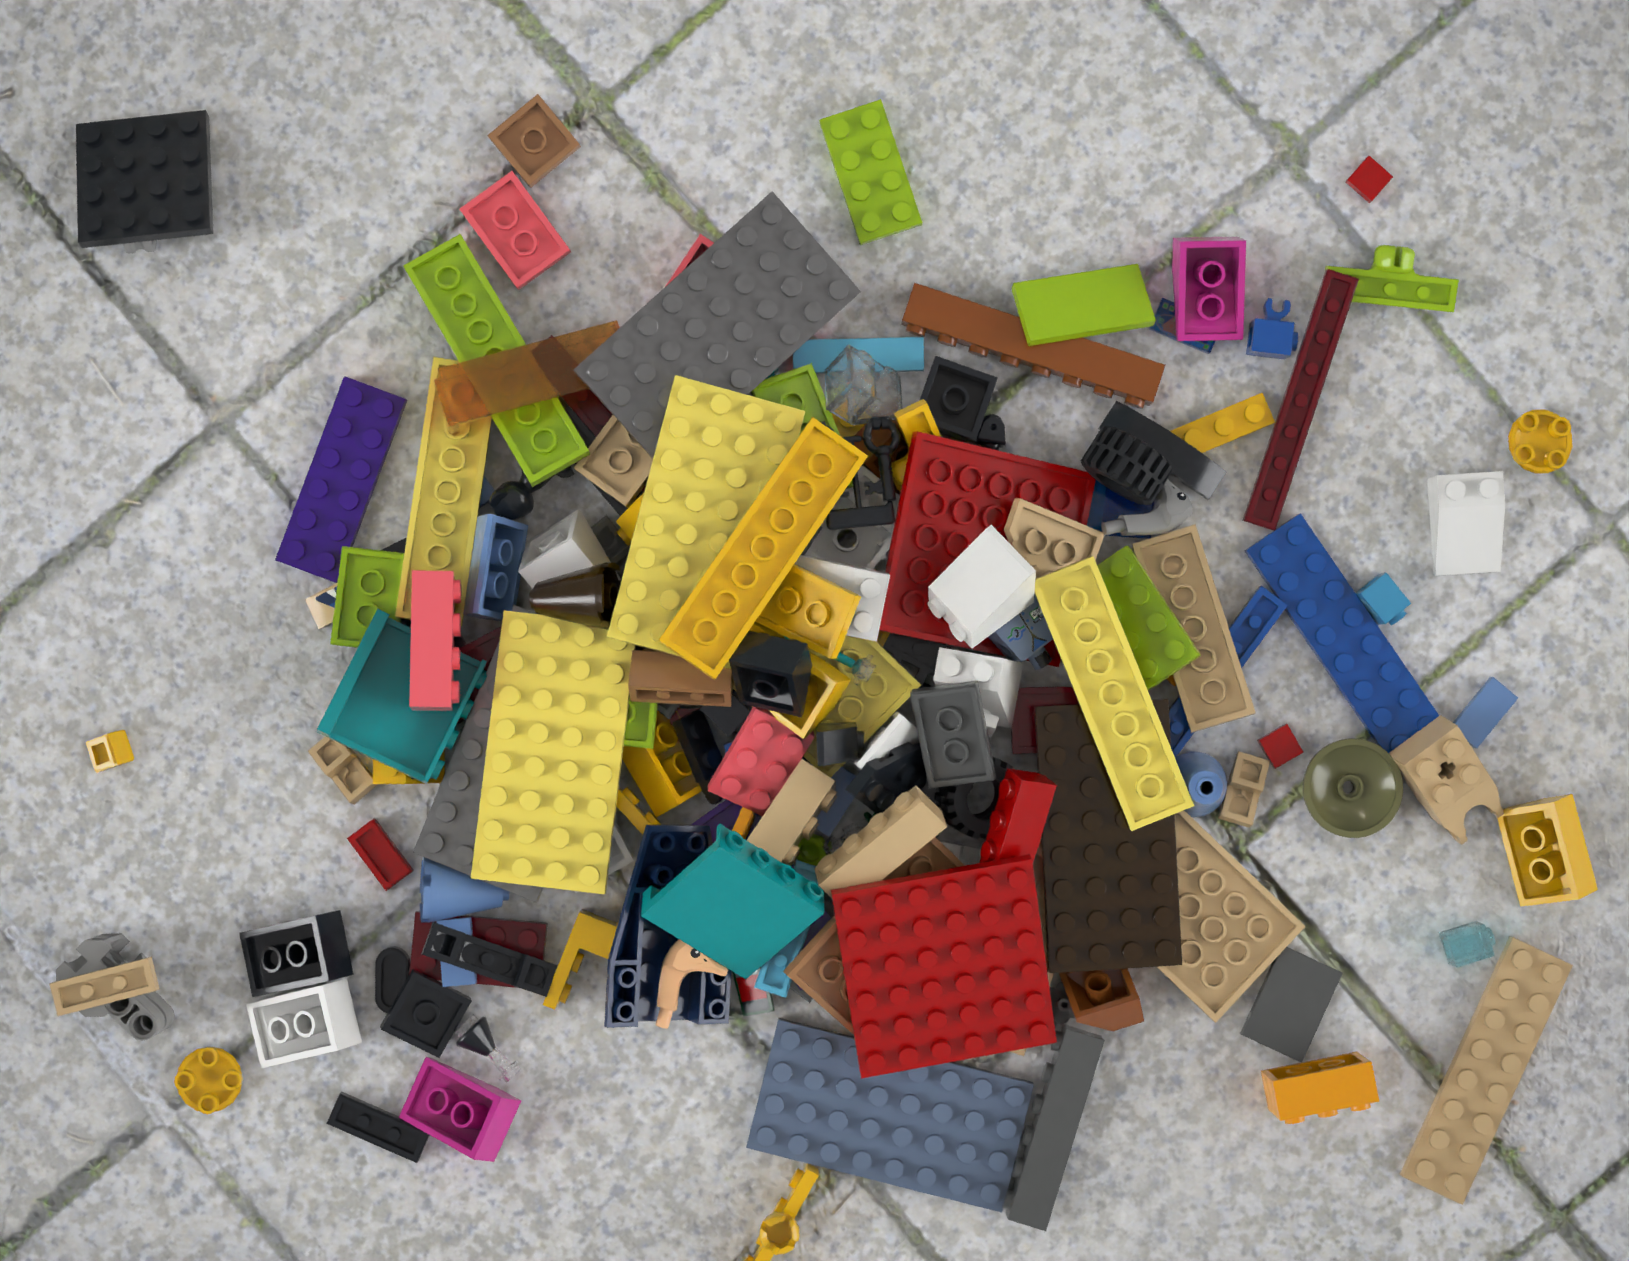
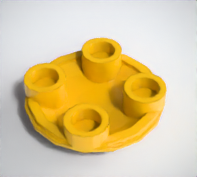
(1540, 441)
(209, 1079)

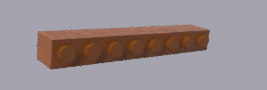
(1002, 335)

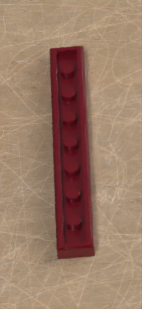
(1300, 399)

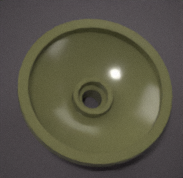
(1375, 789)

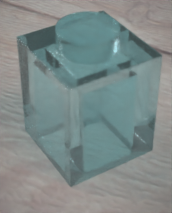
(1467, 943)

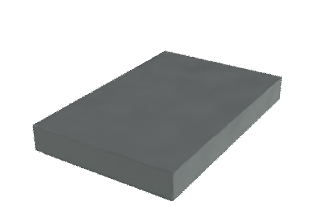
(953, 734)
(1291, 1003)

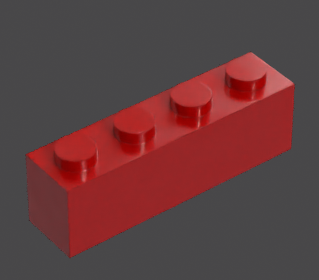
(1018, 816)

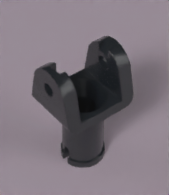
(990, 436)

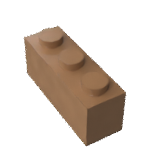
(673, 680)

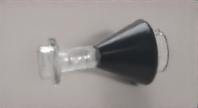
(477, 1037)

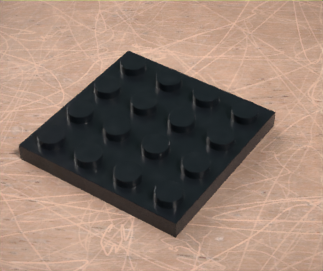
(144, 179)

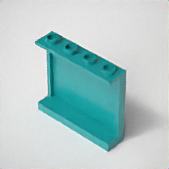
(373, 707)
(735, 904)

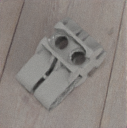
(131, 1015)

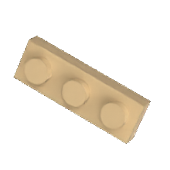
(104, 986)

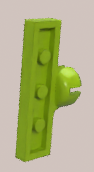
(1394, 282)

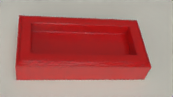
(380, 854)

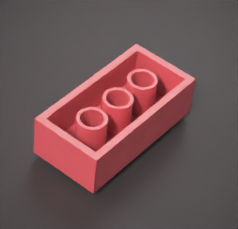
(432, 640)

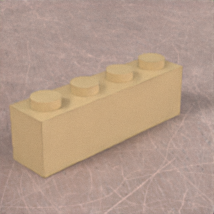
(883, 843)

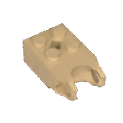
(1446, 775)

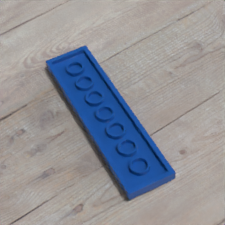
(1342, 633)

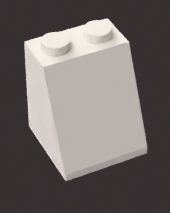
(561, 550)
(983, 588)
(996, 678)

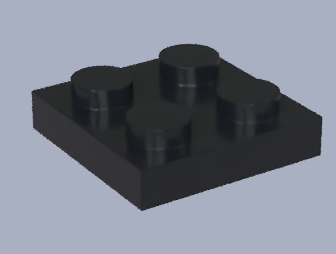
(425, 1013)

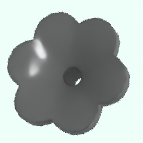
(1060, 1013)

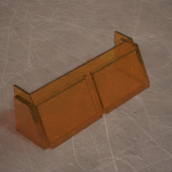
(516, 376)

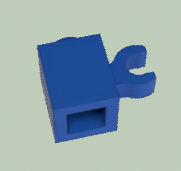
(1271, 336)

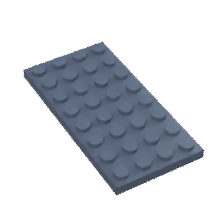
(920, 1129)

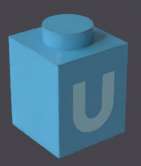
(1383, 599)

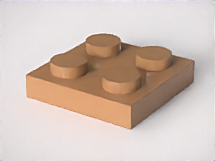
(534, 141)

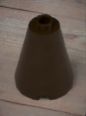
(579, 596)

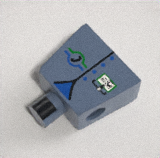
(1025, 637)

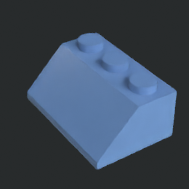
(495, 567)

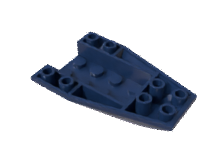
(642, 946)

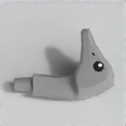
(1170, 511)

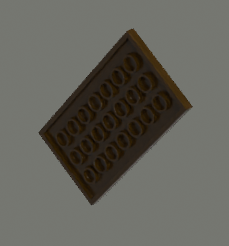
(1105, 887)

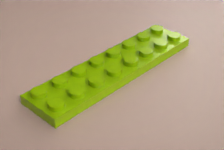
(479, 326)

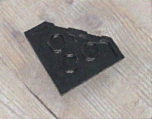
(882, 782)

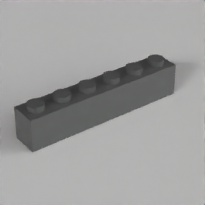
(1053, 1128)

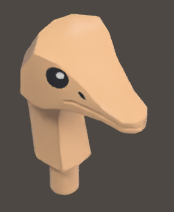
(676, 965)

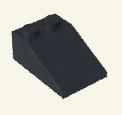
(296, 953)

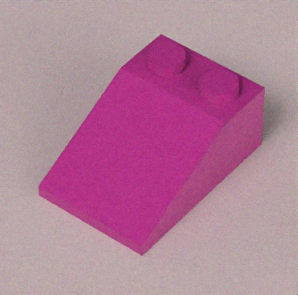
(1209, 288)
(460, 1110)

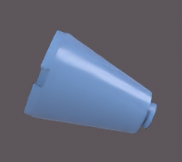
(1199, 769)
(453, 894)

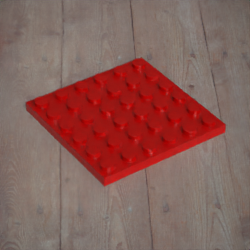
(945, 504)
(944, 965)

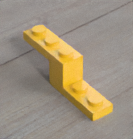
(590, 934)

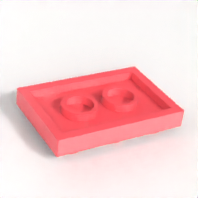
(515, 230)
(758, 762)

